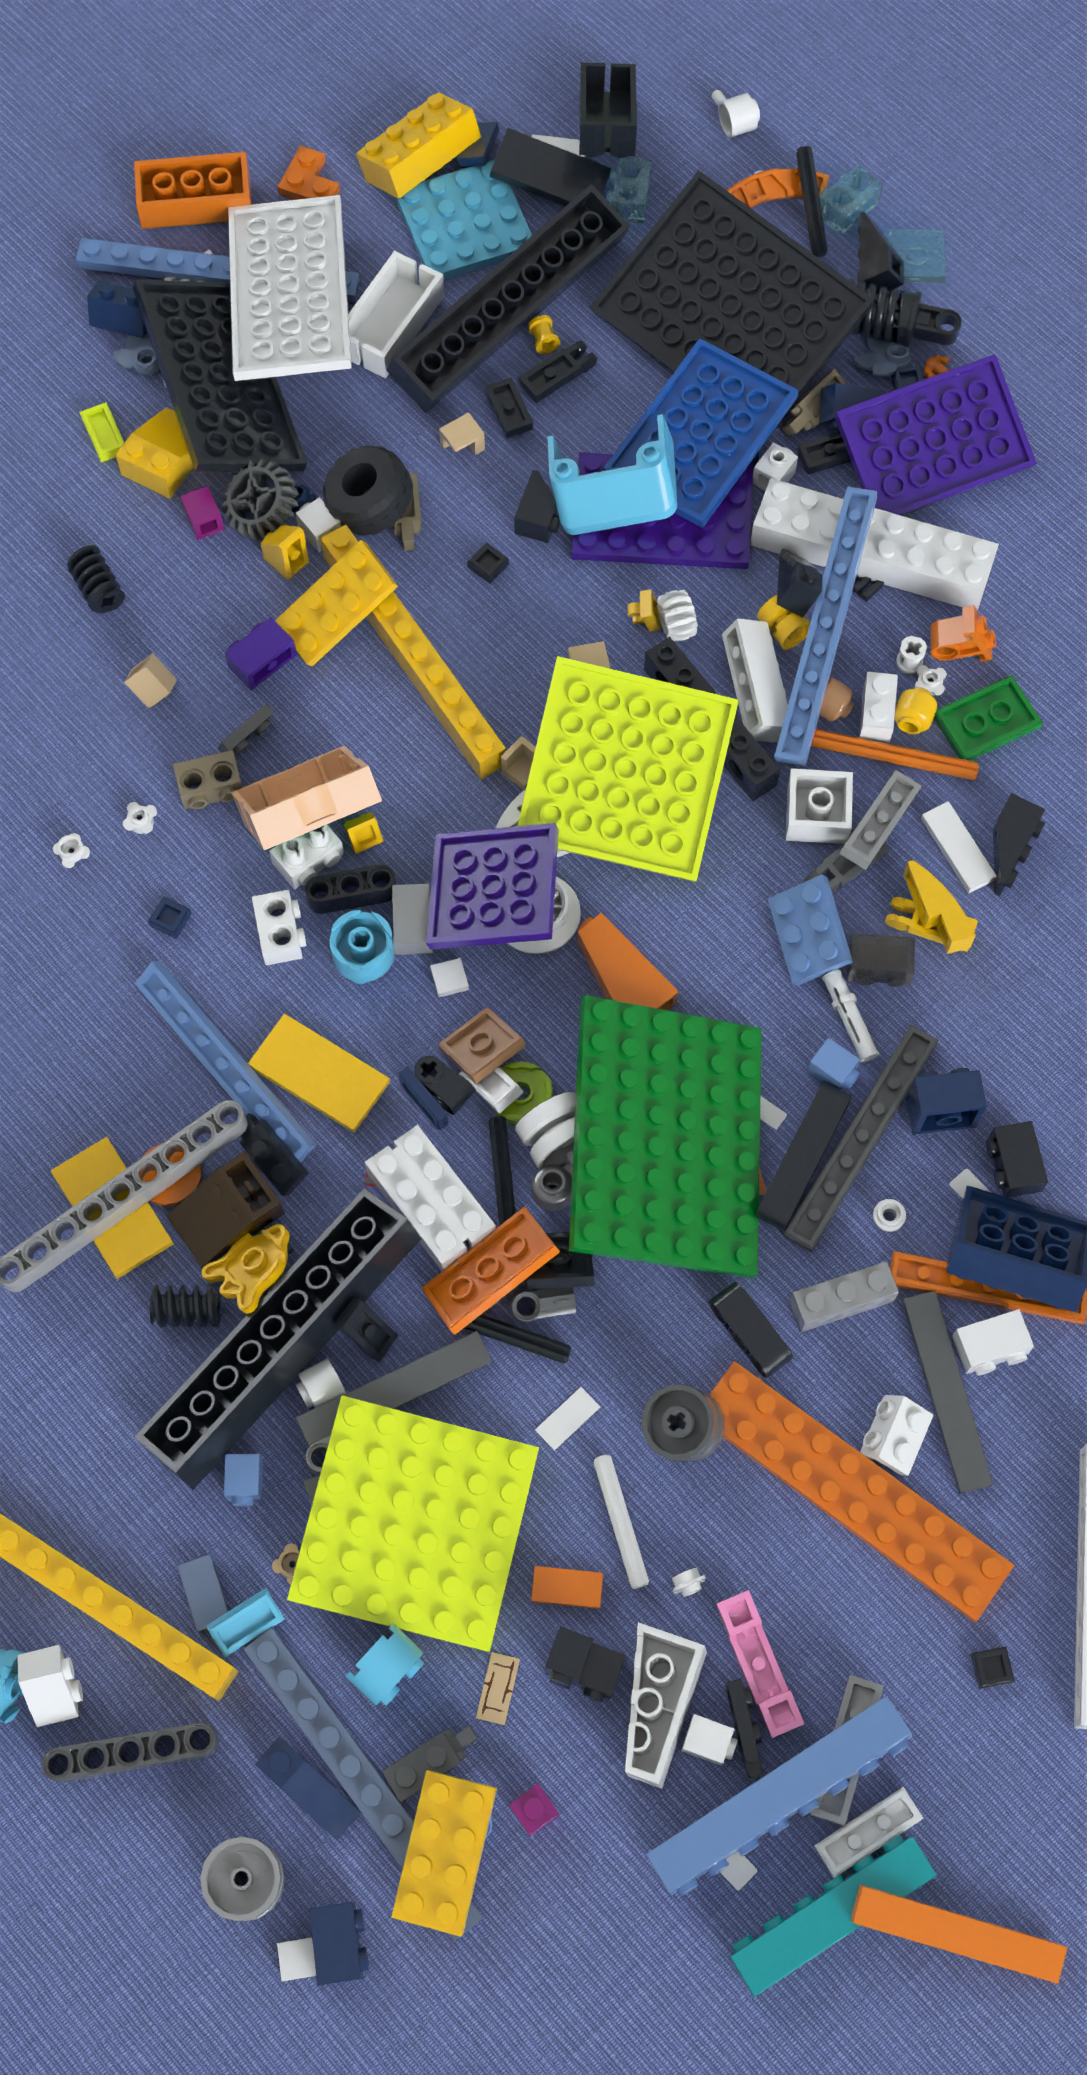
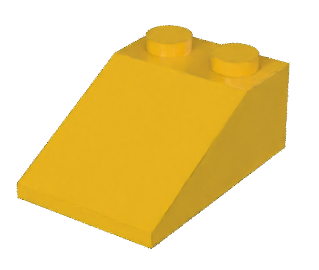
(156, 454)

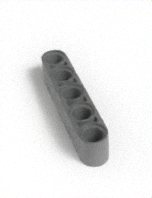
(113, 1752)

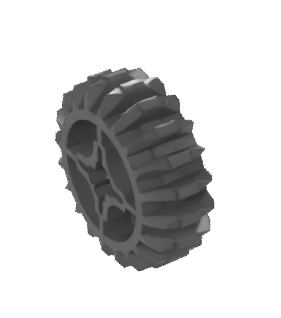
(251, 494)

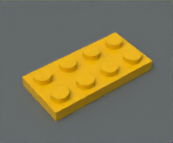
(337, 603)
(444, 1853)

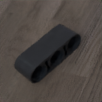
(337, 882)
(750, 1329)

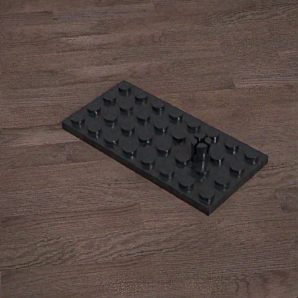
(219, 417)

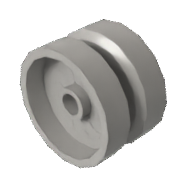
(264, 1882)

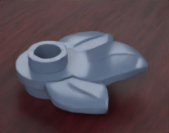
(137, 354)
(883, 357)

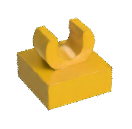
(645, 611)
(363, 832)

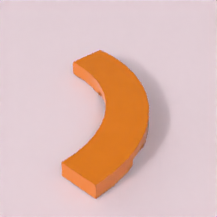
(773, 185)

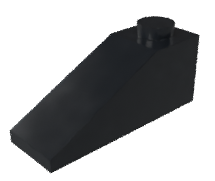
(797, 583)

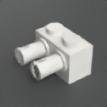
(307, 855)

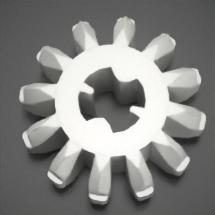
(677, 615)

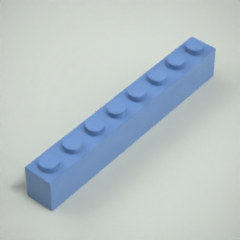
(779, 1796)

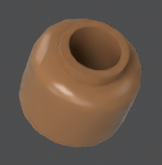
(836, 700)

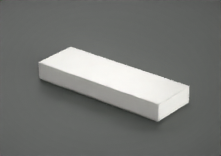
(958, 847)
(868, 1832)

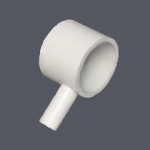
(737, 113)
(319, 1384)

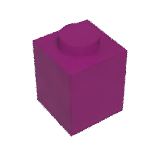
(202, 512)
(534, 1810)

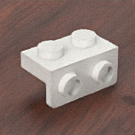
(896, 1433)

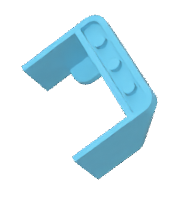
(616, 495)

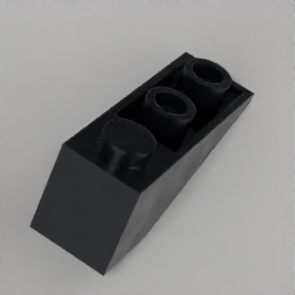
(877, 257)
(1011, 836)

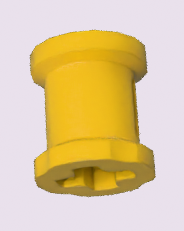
(545, 338)

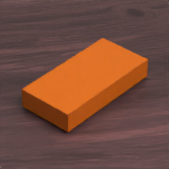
(567, 1587)

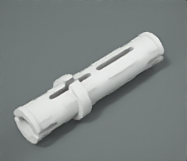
(845, 1004)

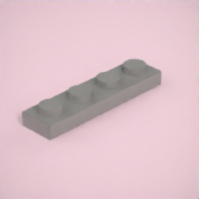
(880, 819)
(857, 1697)

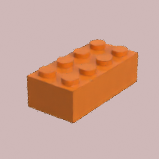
(191, 189)

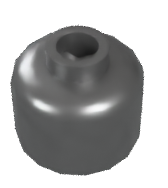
(552, 1187)

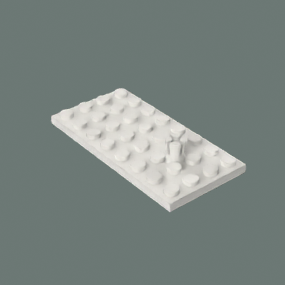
(288, 288)

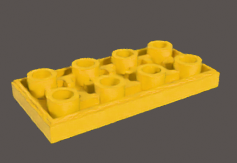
(319, 1073)
(133, 1238)

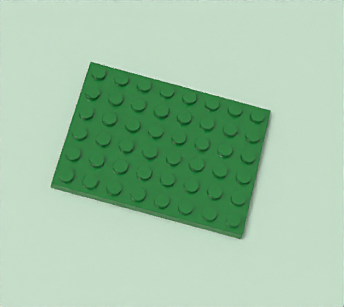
(666, 1138)

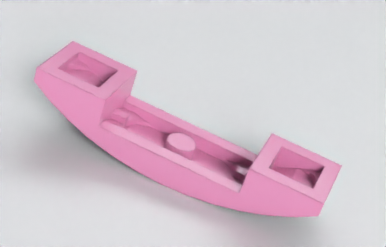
(759, 1664)

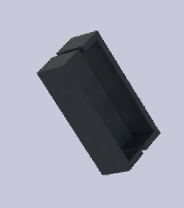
(610, 117)

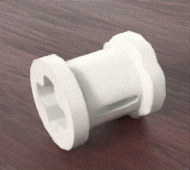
(911, 654)

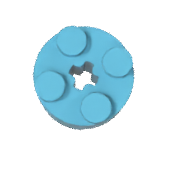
(377, 949)
(386, 1665)

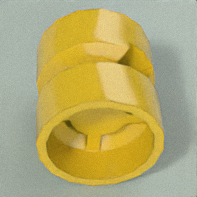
(787, 626)

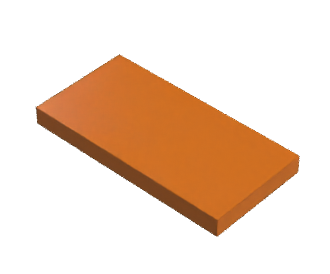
(489, 1270)

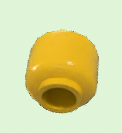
(915, 710)

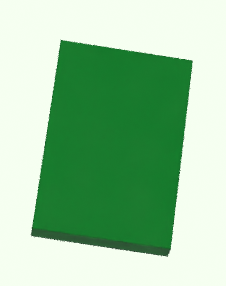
(987, 719)

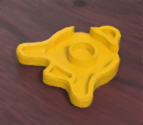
(250, 1266)

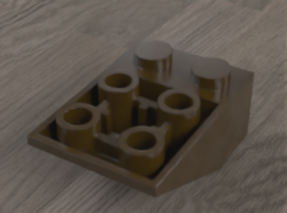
(225, 1209)

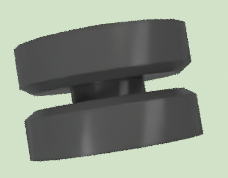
(664, 1417)

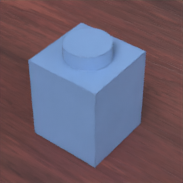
(834, 1065)
(243, 1479)

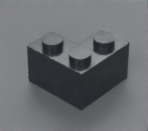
(583, 1664)

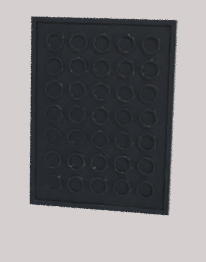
(734, 282)

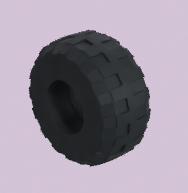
(381, 504)

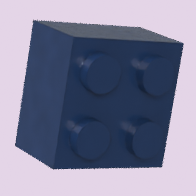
(946, 1101)

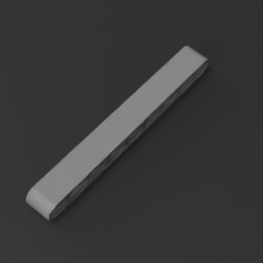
(115, 1211)

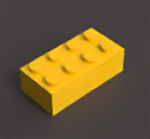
(418, 145)

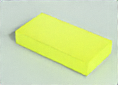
(102, 431)

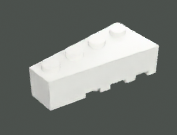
(660, 1699)

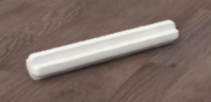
(621, 1522)

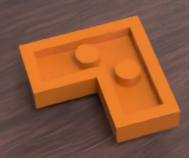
(302, 177)

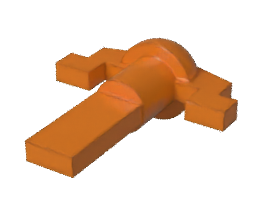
(934, 365)

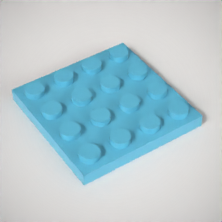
(463, 220)

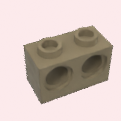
(207, 772)

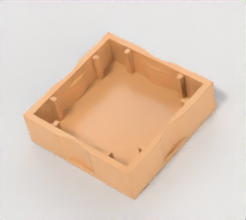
(306, 797)

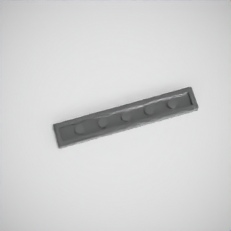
(402, 1384)
(947, 1393)

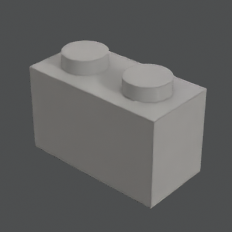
(410, 918)

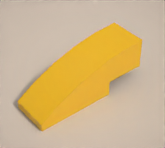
(938, 908)

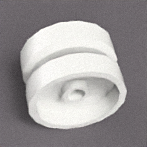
(549, 1129)

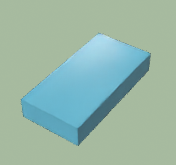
(245, 1622)

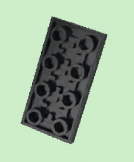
(546, 169)

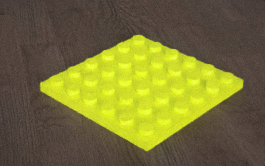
(628, 767)
(413, 1524)

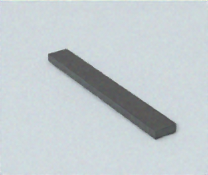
(860, 1139)

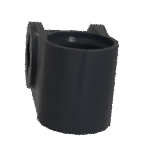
(447, 1086)

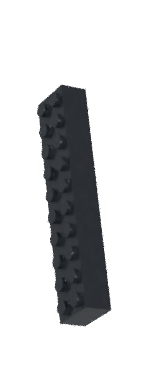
(507, 298)
(277, 1339)

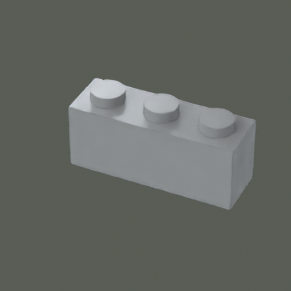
(843, 1296)

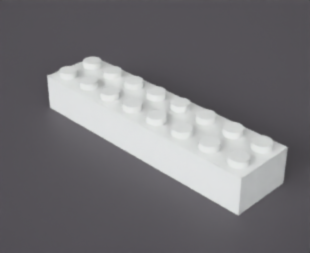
(896, 549)

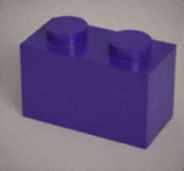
(260, 653)

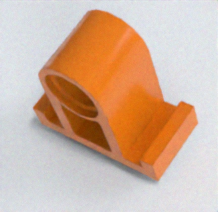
(962, 637)

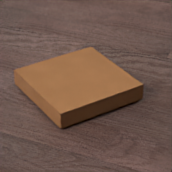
(481, 1045)

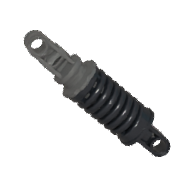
(906, 318)

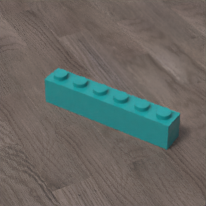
(826, 1919)

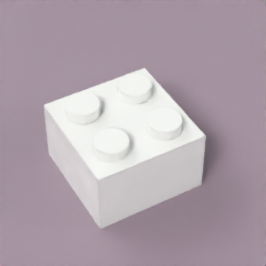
(819, 806)

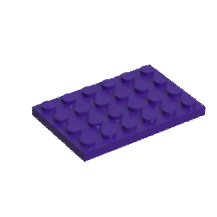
(936, 437)
(674, 540)

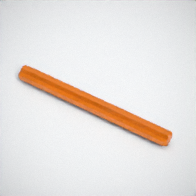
(895, 754)

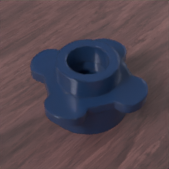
(303, 497)

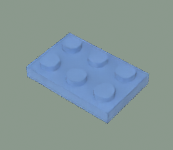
(809, 930)

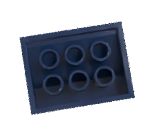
(1020, 1249)

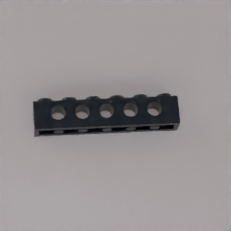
(744, 757)

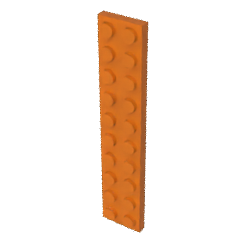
(859, 1494)

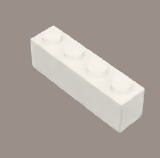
(756, 678)

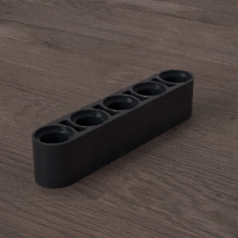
(803, 1156)

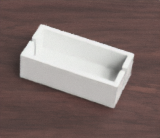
(392, 311)
(430, 1196)

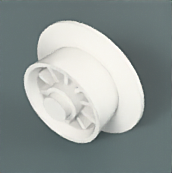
(565, 922)

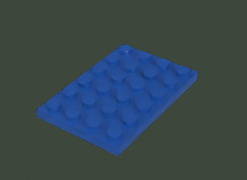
(718, 423)

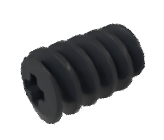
(95, 579)
(185, 1306)

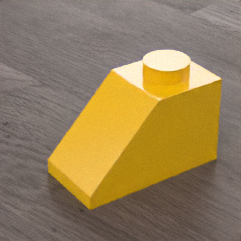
(286, 550)

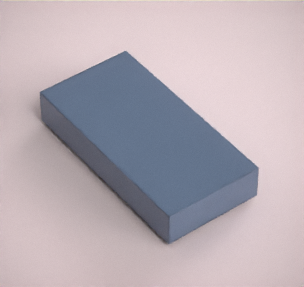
(203, 1591)

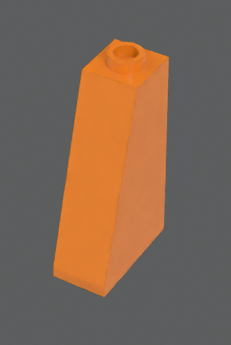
(621, 968)

